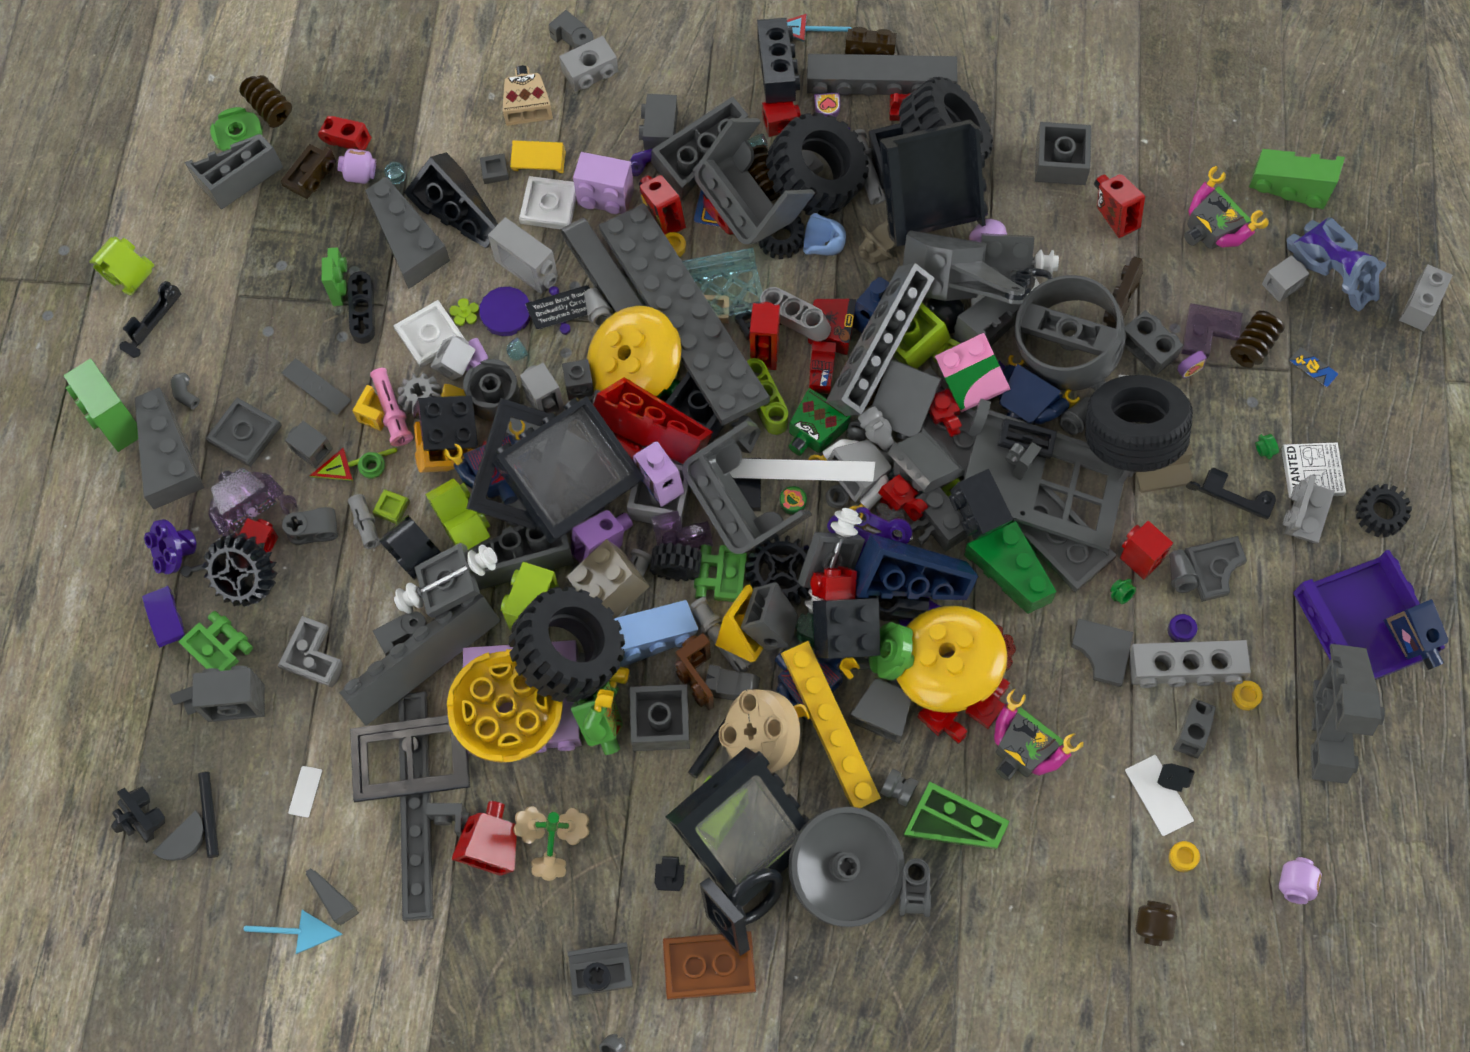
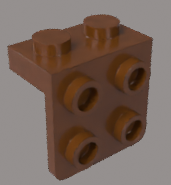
(689, 657)

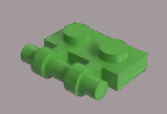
(729, 576)
(208, 650)

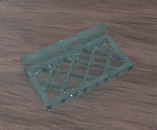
(728, 266)

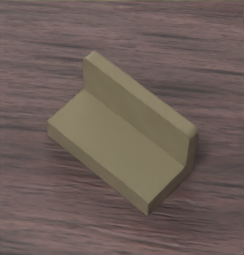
(1172, 476)

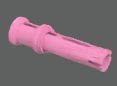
(394, 417)

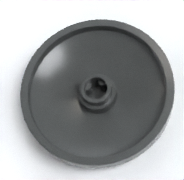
(846, 866)

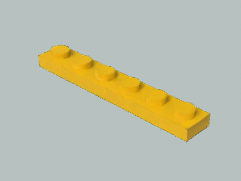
(830, 725)

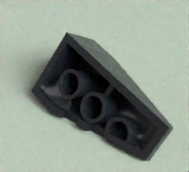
(449, 195)

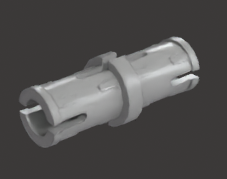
(364, 521)

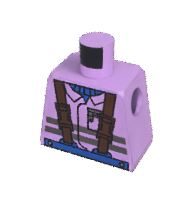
(657, 470)

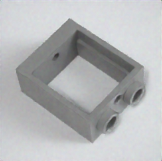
(523, 255)

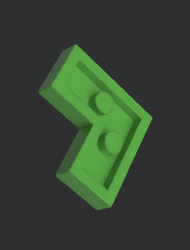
(332, 276)

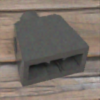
(770, 618)
(883, 710)

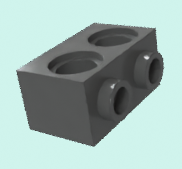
(1145, 346)

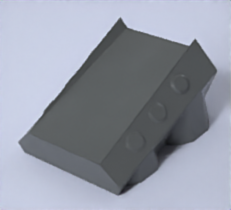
(924, 462)

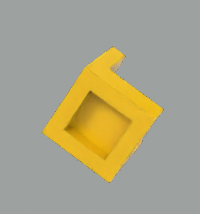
(369, 409)

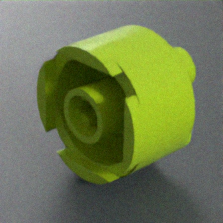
(121, 265)

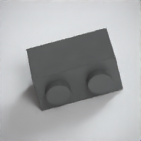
(659, 119)

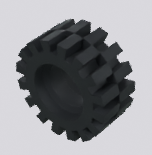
(785, 246)
(1393, 500)
(675, 562)

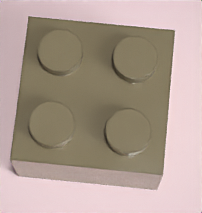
(609, 577)

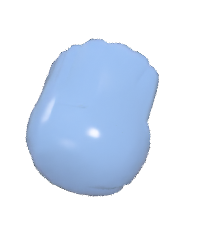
(821, 230)

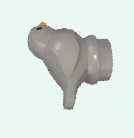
(877, 428)

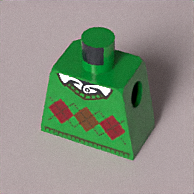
(815, 424)

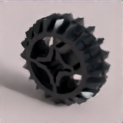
(768, 555)
(233, 582)

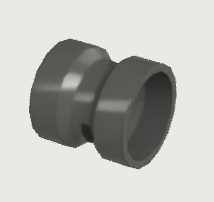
(899, 787)

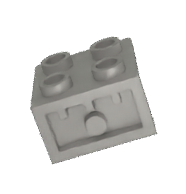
(1308, 511)

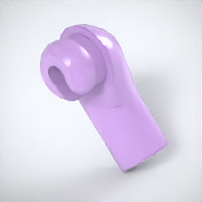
(479, 354)

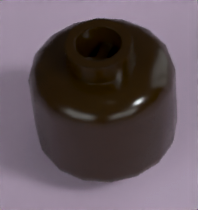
(1156, 922)

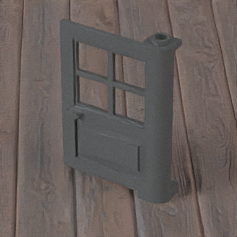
(1022, 494)

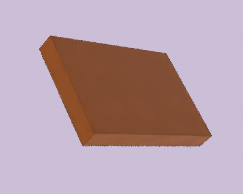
(707, 967)

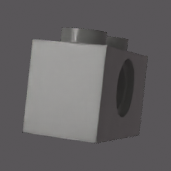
(577, 64)
(1425, 297)
(542, 389)

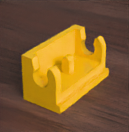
(538, 155)

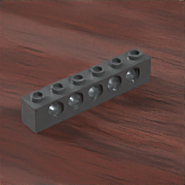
(880, 339)

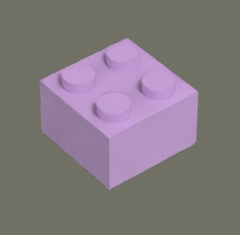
(603, 183)

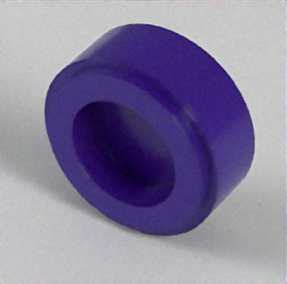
(1182, 628)

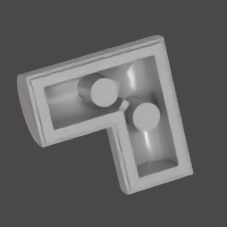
(303, 655)

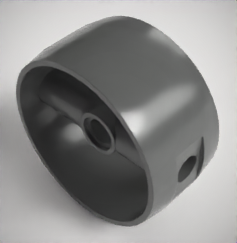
(1094, 338)

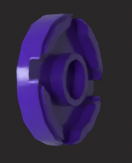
(504, 311)

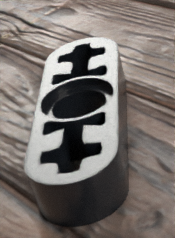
(367, 316)

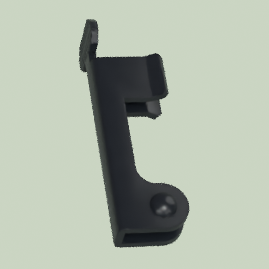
(138, 330)
(1214, 484)

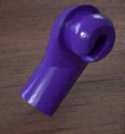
(639, 161)

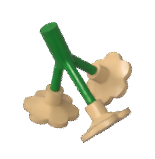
(570, 827)

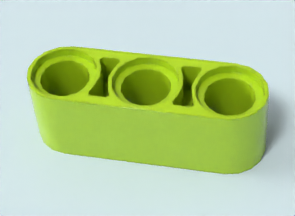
(776, 406)

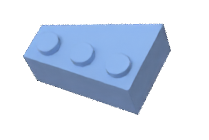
(656, 630)

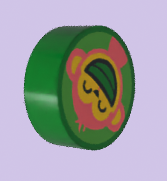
(793, 500)

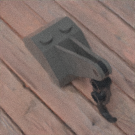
(961, 269)

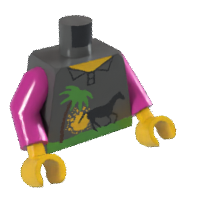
(1218, 219)
(1027, 743)

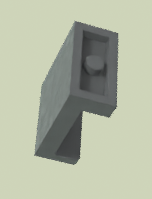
(906, 397)

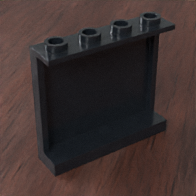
(933, 179)

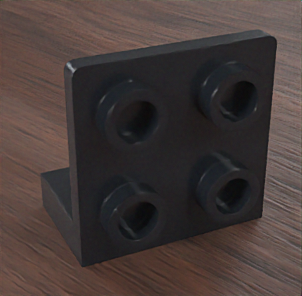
(446, 422)

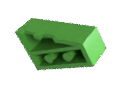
(1296, 177)

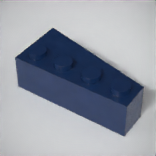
(900, 569)

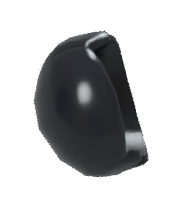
(946, 311)

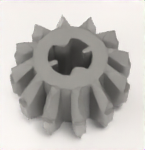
(409, 392)

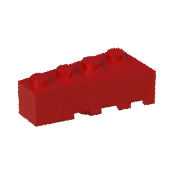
(647, 420)

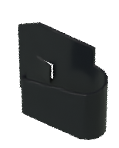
(1180, 777)
(669, 874)

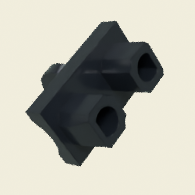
(131, 805)

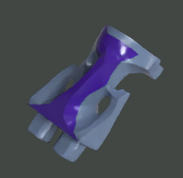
(1321, 252)

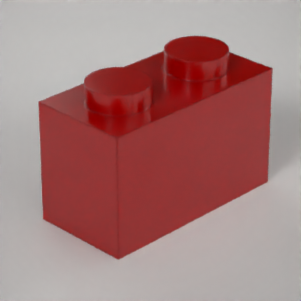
(1145, 549)

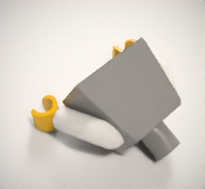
(865, 450)

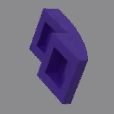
(163, 616)

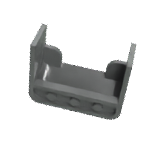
(735, 193)
(724, 502)

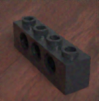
(776, 60)

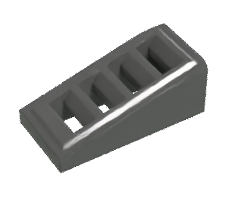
(336, 904)

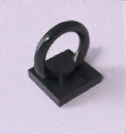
(728, 914)

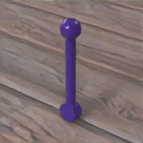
(564, 328)

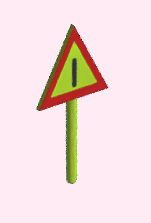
(338, 467)

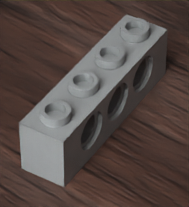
(1230, 653)

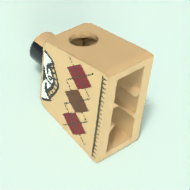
(525, 98)

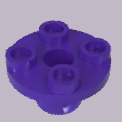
(169, 546)

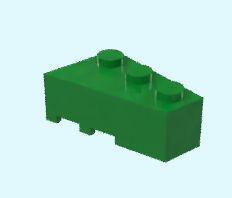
(1013, 566)

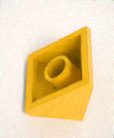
(731, 635)

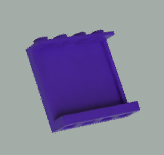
(1352, 608)

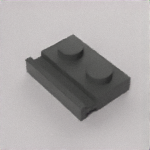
(613, 956)

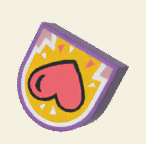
(827, 104)
(1192, 364)

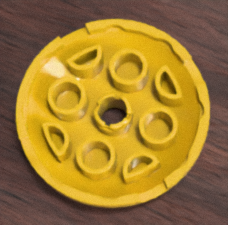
(652, 345)
(967, 675)
(475, 713)

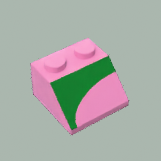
(972, 372)

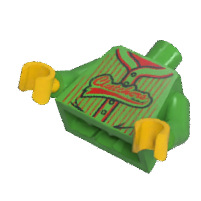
(599, 714)

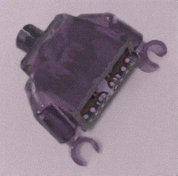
(244, 496)

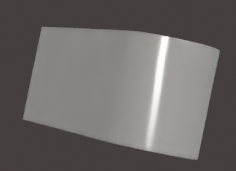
(806, 315)

